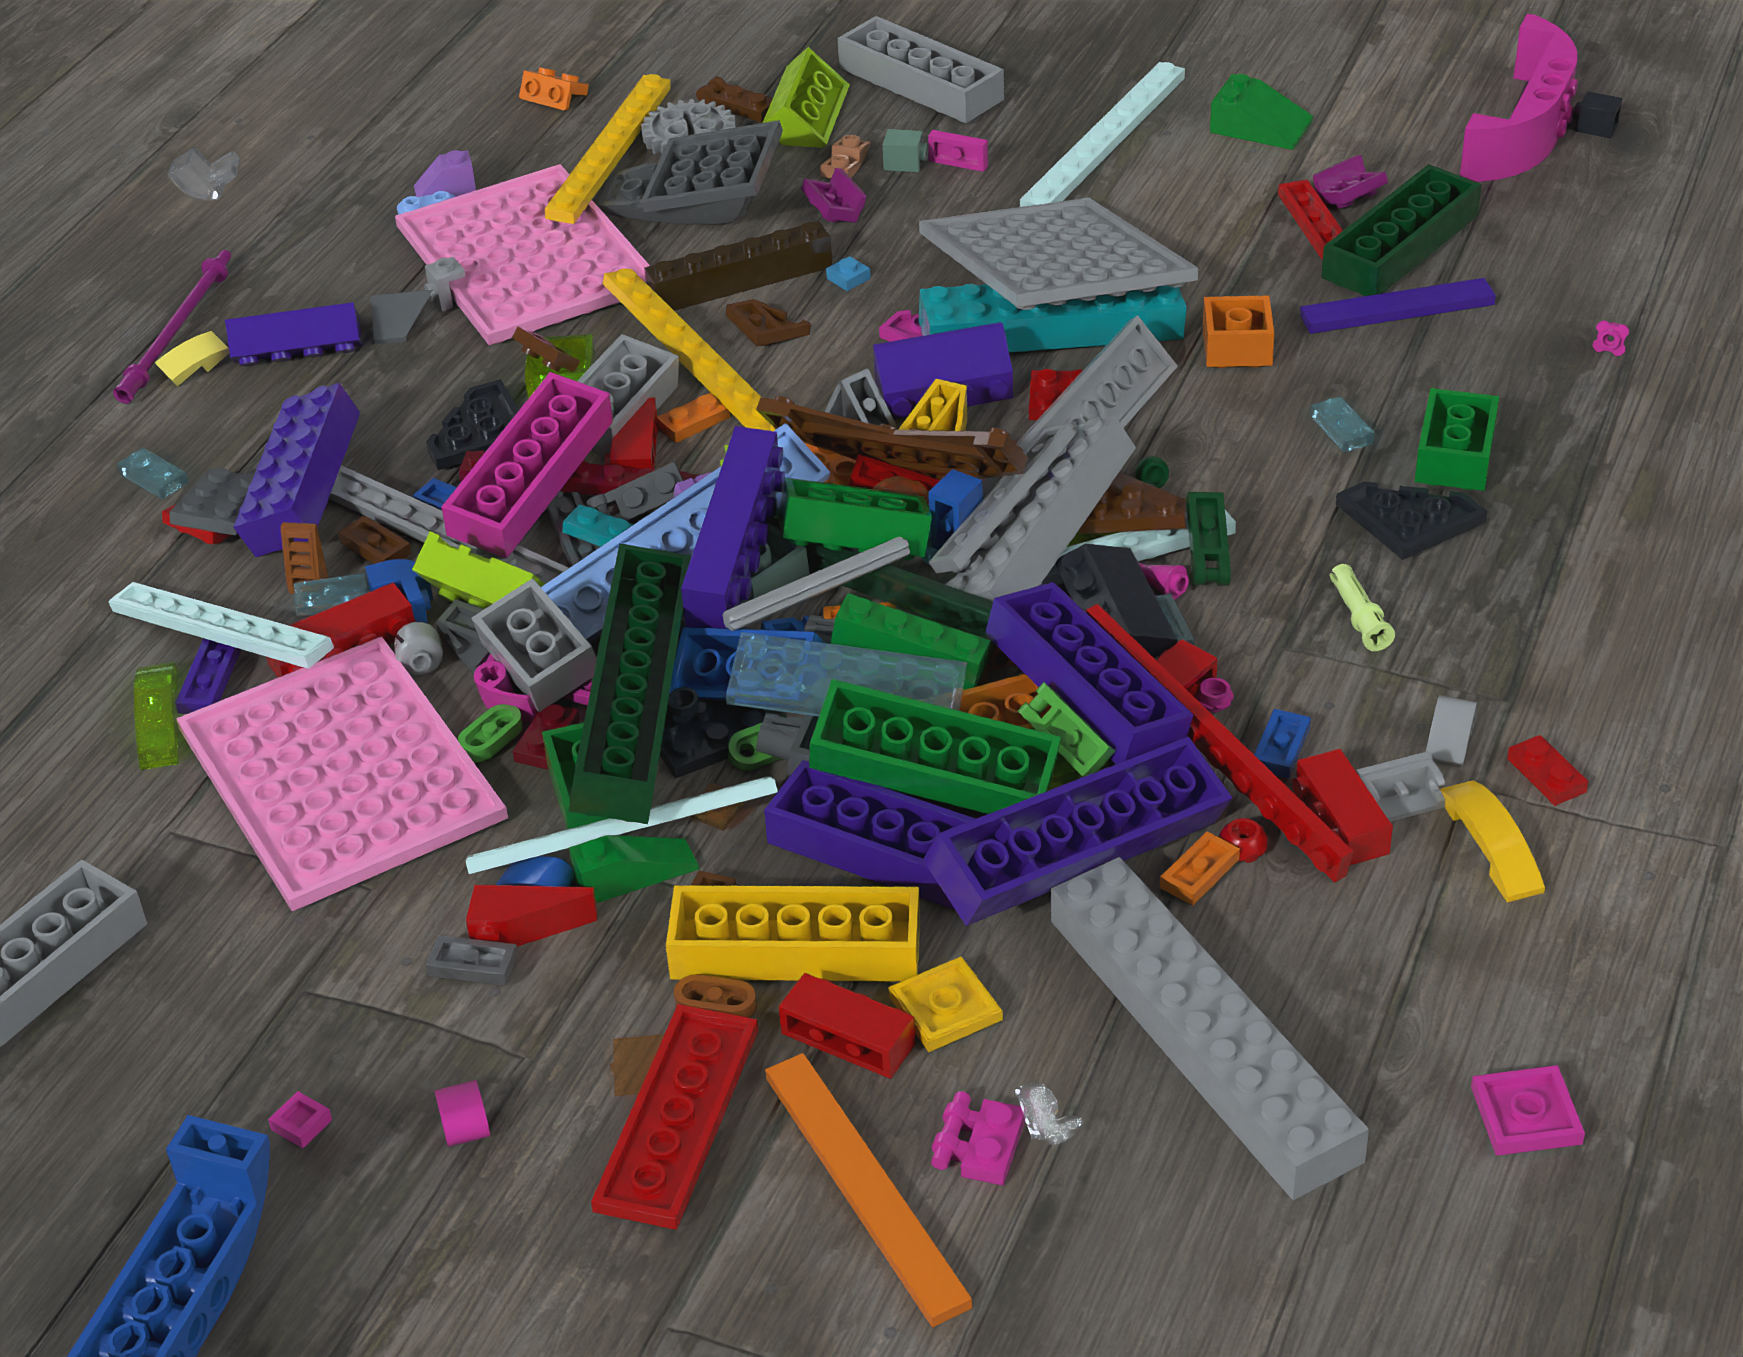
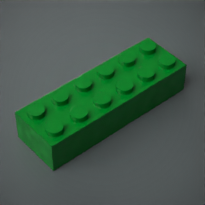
(930, 749)

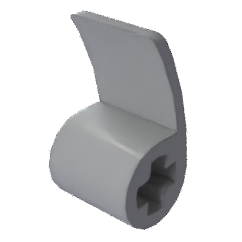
(1451, 730)

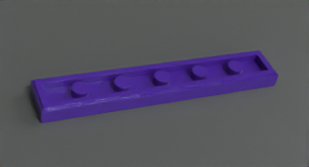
(1397, 305)

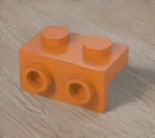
(551, 90)

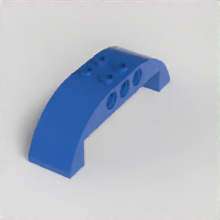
(191, 1250)

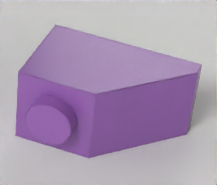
(448, 173)

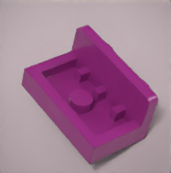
(1347, 181)
(836, 200)

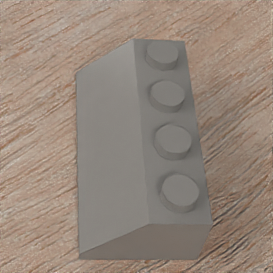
(631, 375)

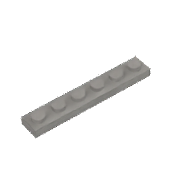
(1001, 499)

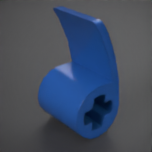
(538, 872)

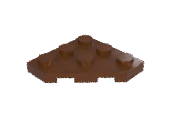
(1135, 507)

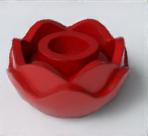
(1247, 836)

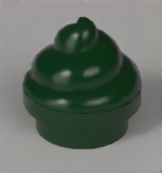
(1152, 471)

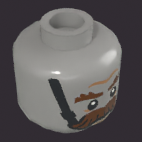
(418, 648)

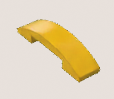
(1499, 838)

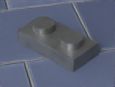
(472, 960)

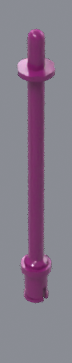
(137, 375)

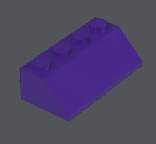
(294, 333)
(962, 356)

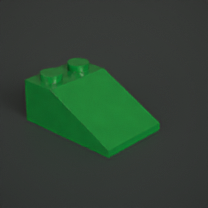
(1257, 113)

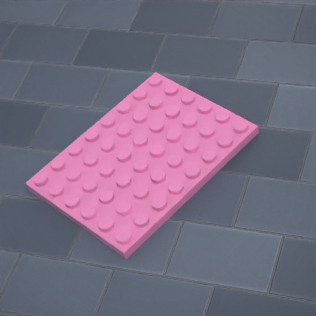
(516, 260)
(340, 772)

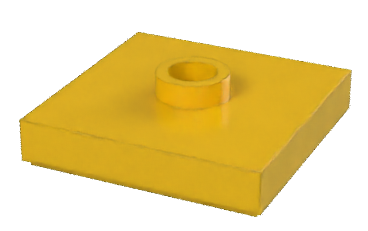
(946, 1003)

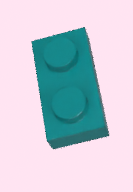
(593, 525)

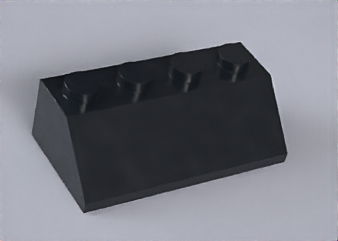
(1118, 585)

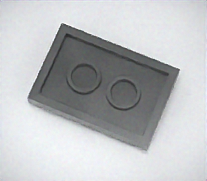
(213, 501)

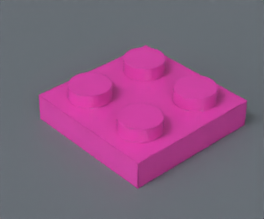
(1527, 1110)

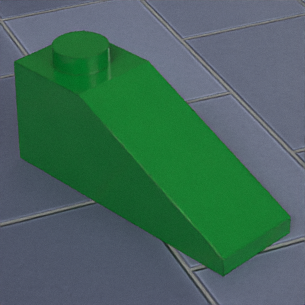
(629, 863)

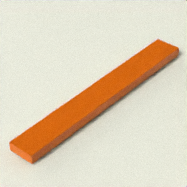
(869, 1191)

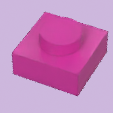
(300, 1119)

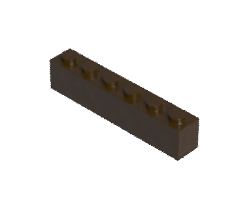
(741, 266)

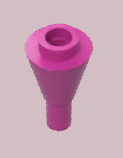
(1167, 578)

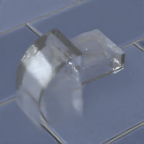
(199, 177)

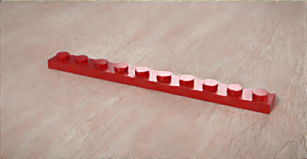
(1242, 767)

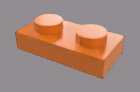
(692, 417)
(1199, 868)

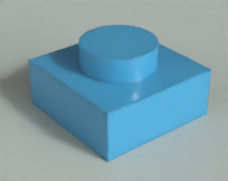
(848, 273)

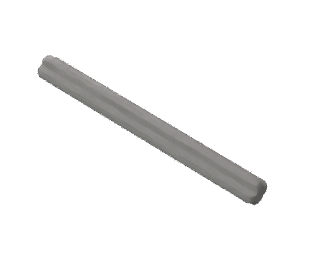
(815, 584)

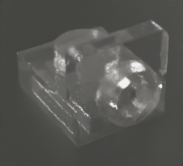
(1039, 1112)

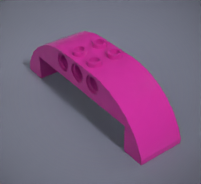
(1507, 147)

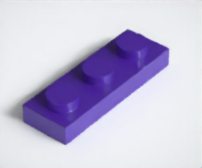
(207, 676)

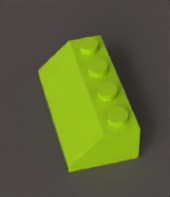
(807, 101)

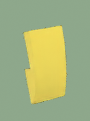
(186, 358)

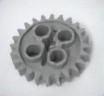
(670, 122)

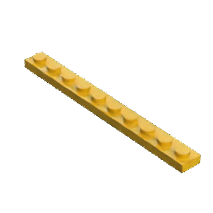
(607, 150)
(688, 345)

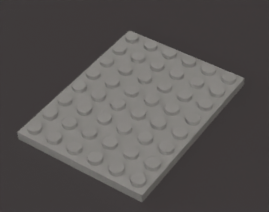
(1057, 252)

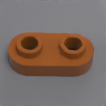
(716, 995)

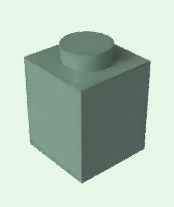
(904, 150)

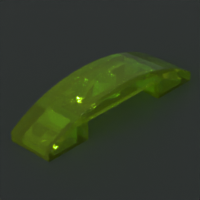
(155, 715)

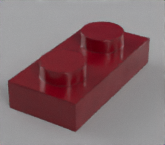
(531, 748)

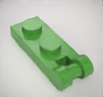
(1078, 742)

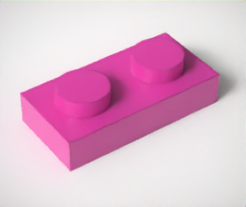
(958, 150)

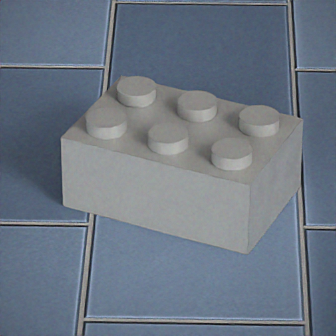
(536, 644)

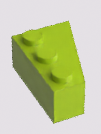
(467, 575)

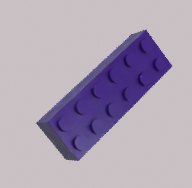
(297, 466)
(733, 528)
(1088, 669)
(859, 828)

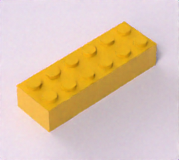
(794, 930)

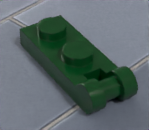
(1208, 538)

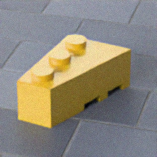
(940, 408)

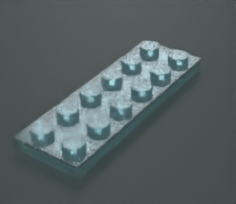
(797, 674)

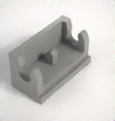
(1405, 785)

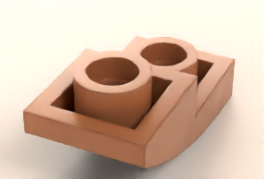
(846, 154)

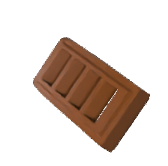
(293, 560)

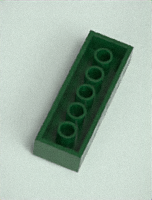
(1401, 231)

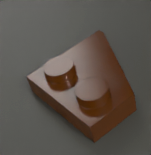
(765, 324)

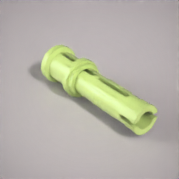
(1365, 616)

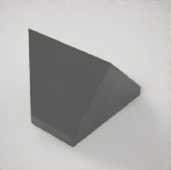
(395, 314)
(860, 400)

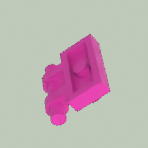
(992, 1140)

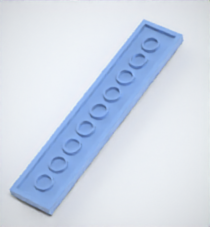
(674, 527)

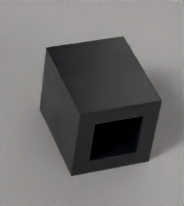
(1598, 114)

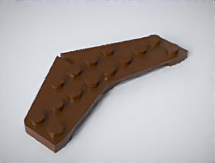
(920, 451)

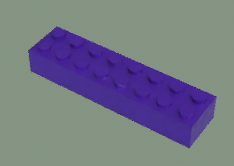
(1074, 829)

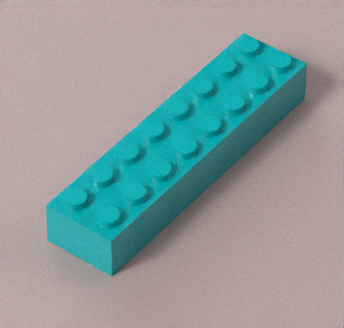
(1052, 326)

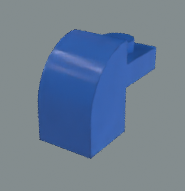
(410, 584)

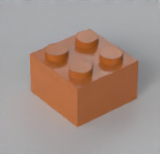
(1238, 331)

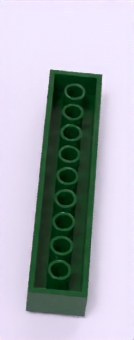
(630, 686)

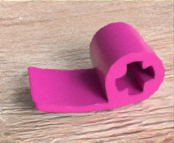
(497, 689)
(462, 1113)

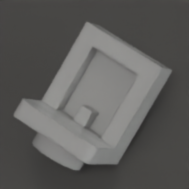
(438, 279)

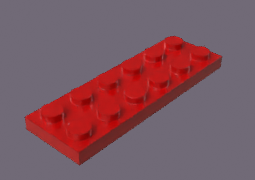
(675, 1117)

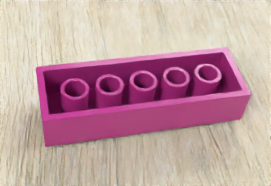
(527, 465)

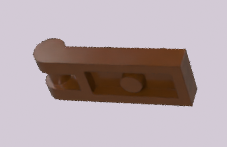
(736, 99)

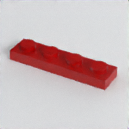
(1309, 213)

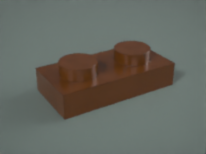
(537, 346)
(374, 541)

